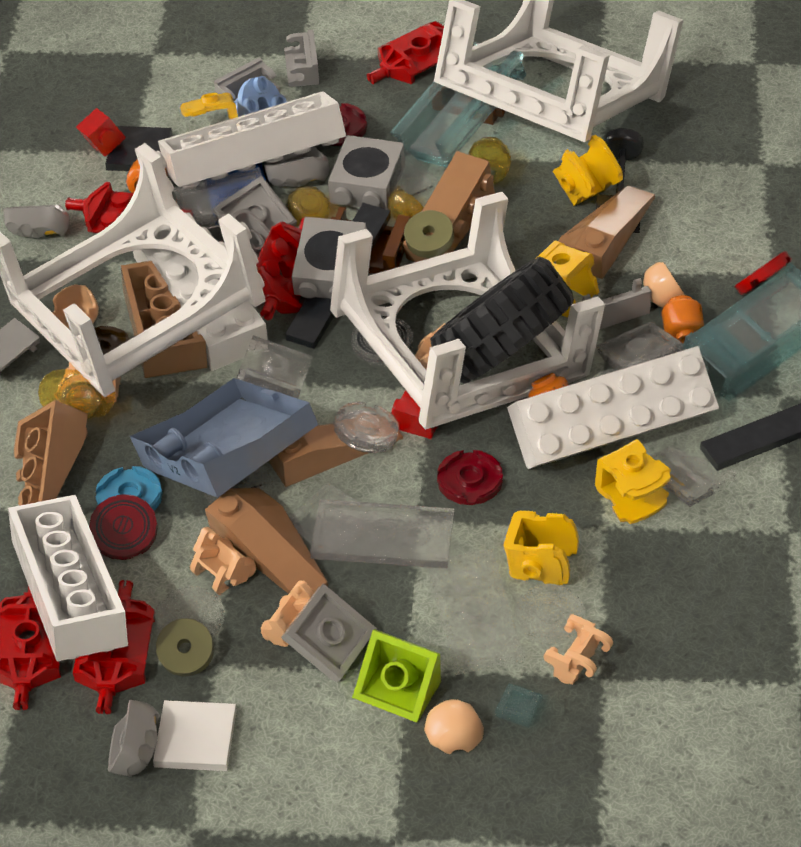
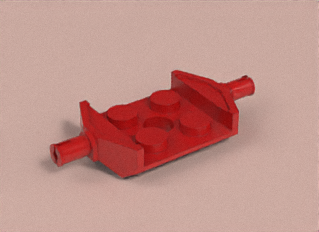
(409, 54)
(102, 207)
(276, 255)
(24, 661)
(123, 666)

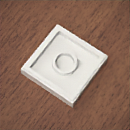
(195, 735)

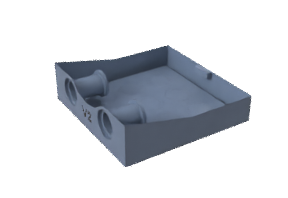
(224, 436)

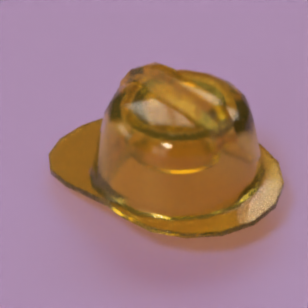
(76, 391)

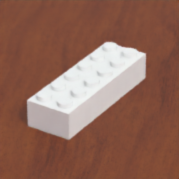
(252, 139)
(226, 336)
(612, 407)
(67, 578)

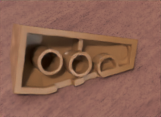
(609, 227)
(49, 446)
(313, 454)
(266, 534)

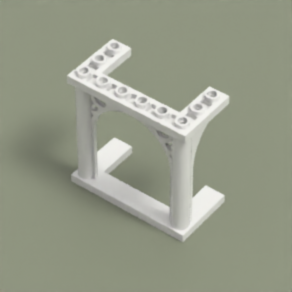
(631, 81)
(145, 215)
(487, 258)

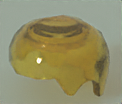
(496, 153)
(308, 202)
(403, 203)

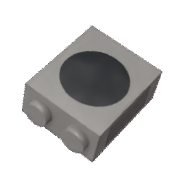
(366, 172)
(317, 255)

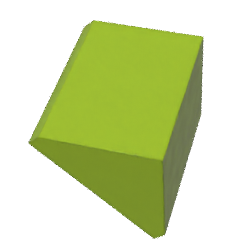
(398, 676)

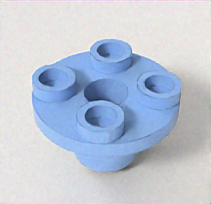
(257, 95)

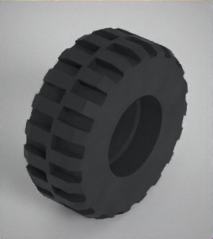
(507, 317)

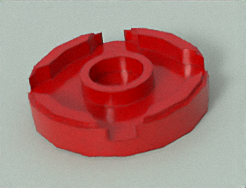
(763, 273)

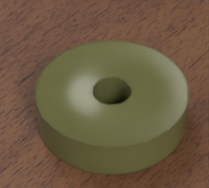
(427, 222)
(181, 632)

